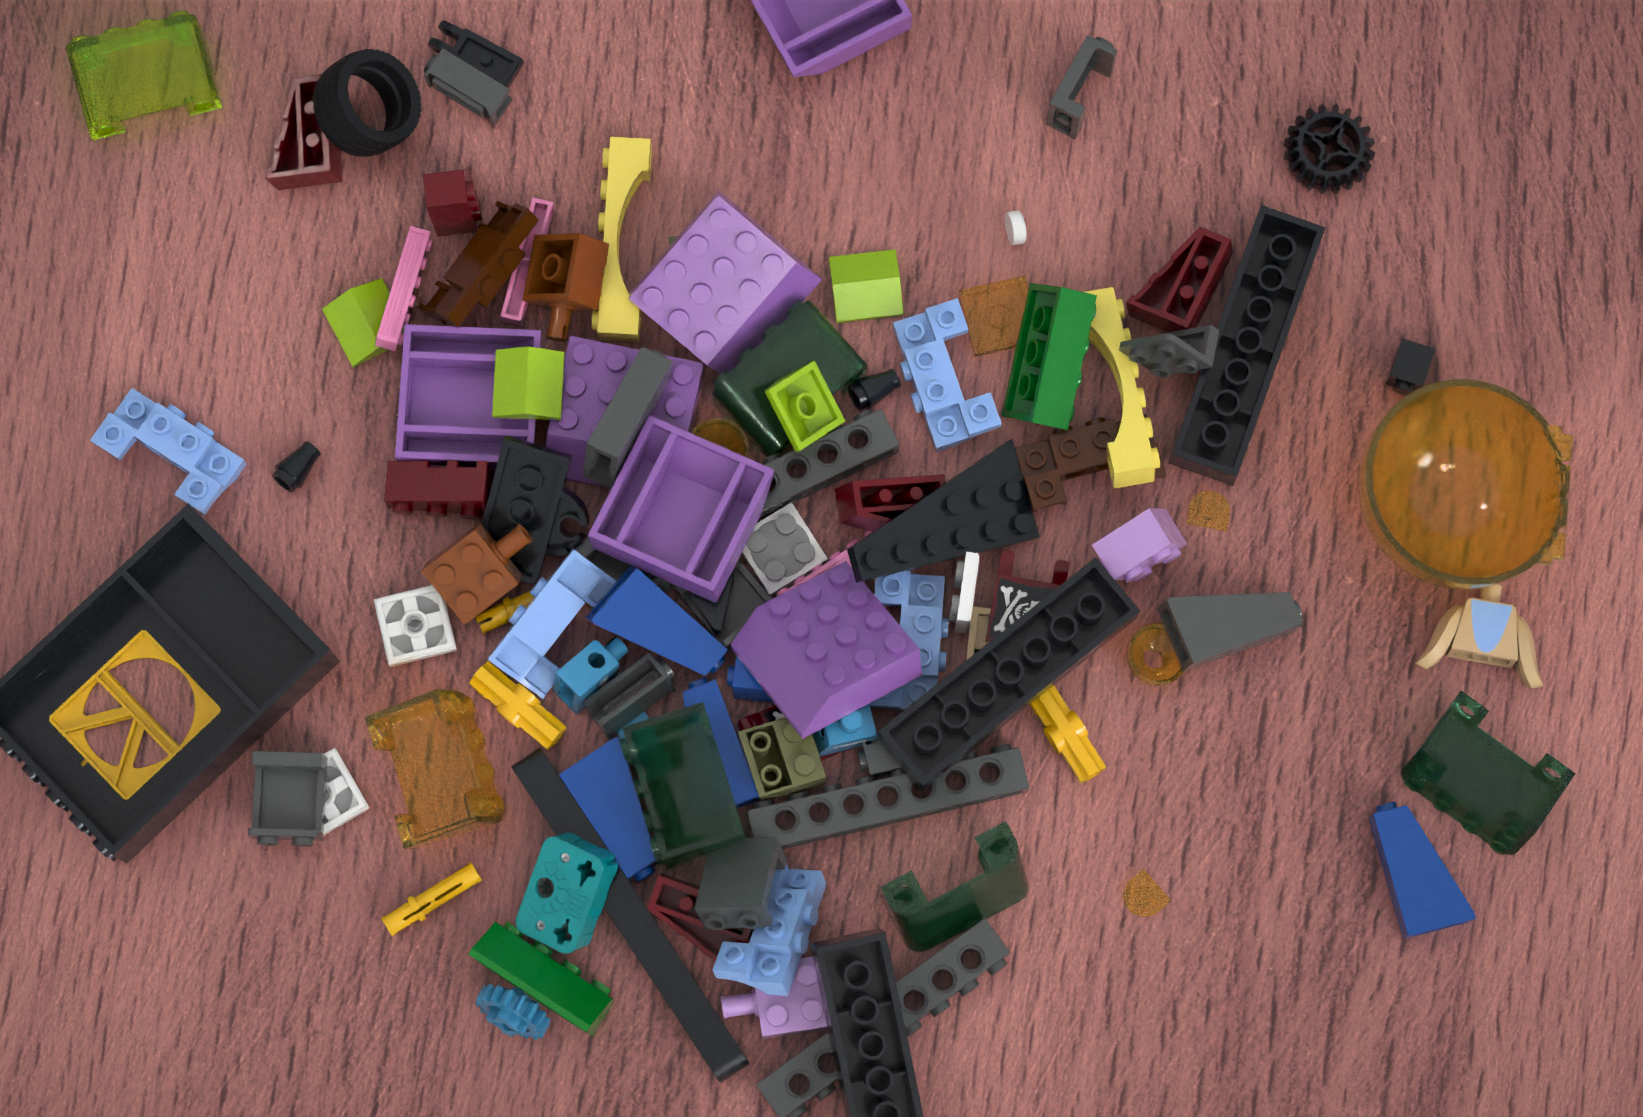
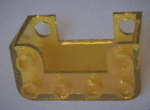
(438, 766)

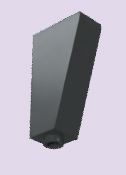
(626, 416)
(1223, 625)

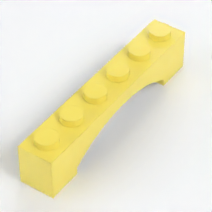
(628, 167)
(1130, 455)

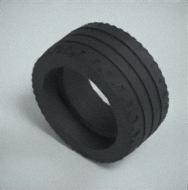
(395, 88)

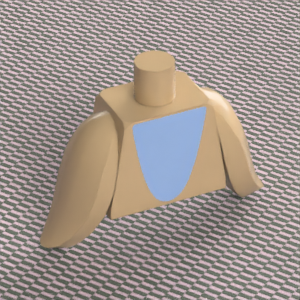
(1485, 634)

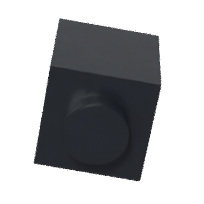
(1409, 367)

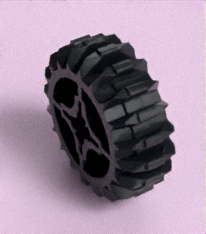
(1341, 154)

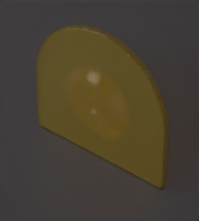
(1209, 510)
(1144, 896)

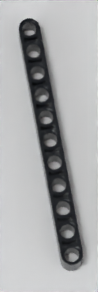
(637, 924)

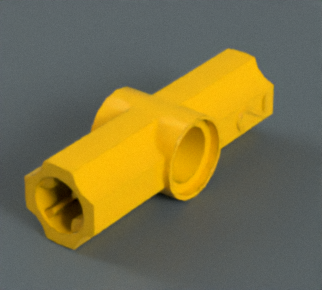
(518, 705)
(1067, 735)

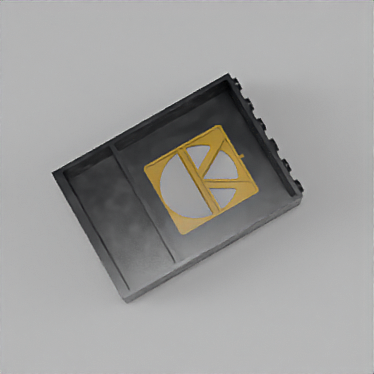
(173, 602)

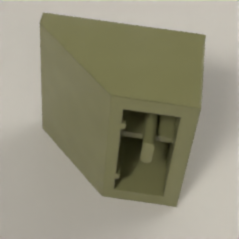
(781, 759)

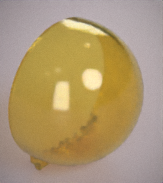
(1466, 485)

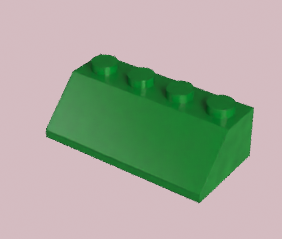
(1049, 355)
(543, 978)

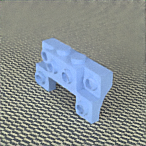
(935, 384)
(166, 433)
(545, 618)
(922, 620)
(776, 951)

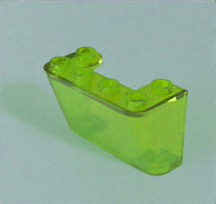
(143, 72)

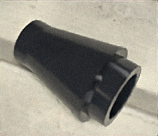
(871, 389)
(295, 468)

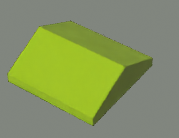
(866, 286)
(357, 319)
(528, 383)
(804, 405)

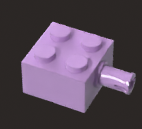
(1139, 545)
(783, 1015)

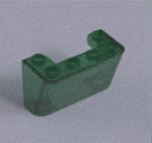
(784, 348)
(1483, 780)
(682, 785)
(933, 922)

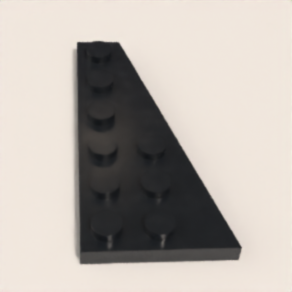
(969, 513)

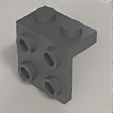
(1174, 351)

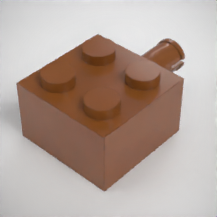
(565, 277)
(476, 570)

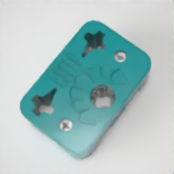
(576, 896)

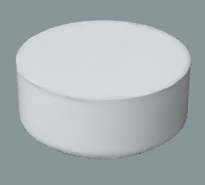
(1015, 227)

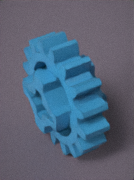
(512, 1011)

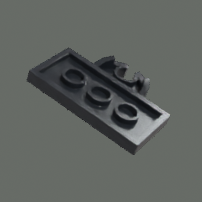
(532, 493)

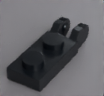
(479, 53)

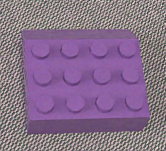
(827, 33)
(722, 284)
(591, 380)
(450, 394)
(682, 509)
(826, 650)

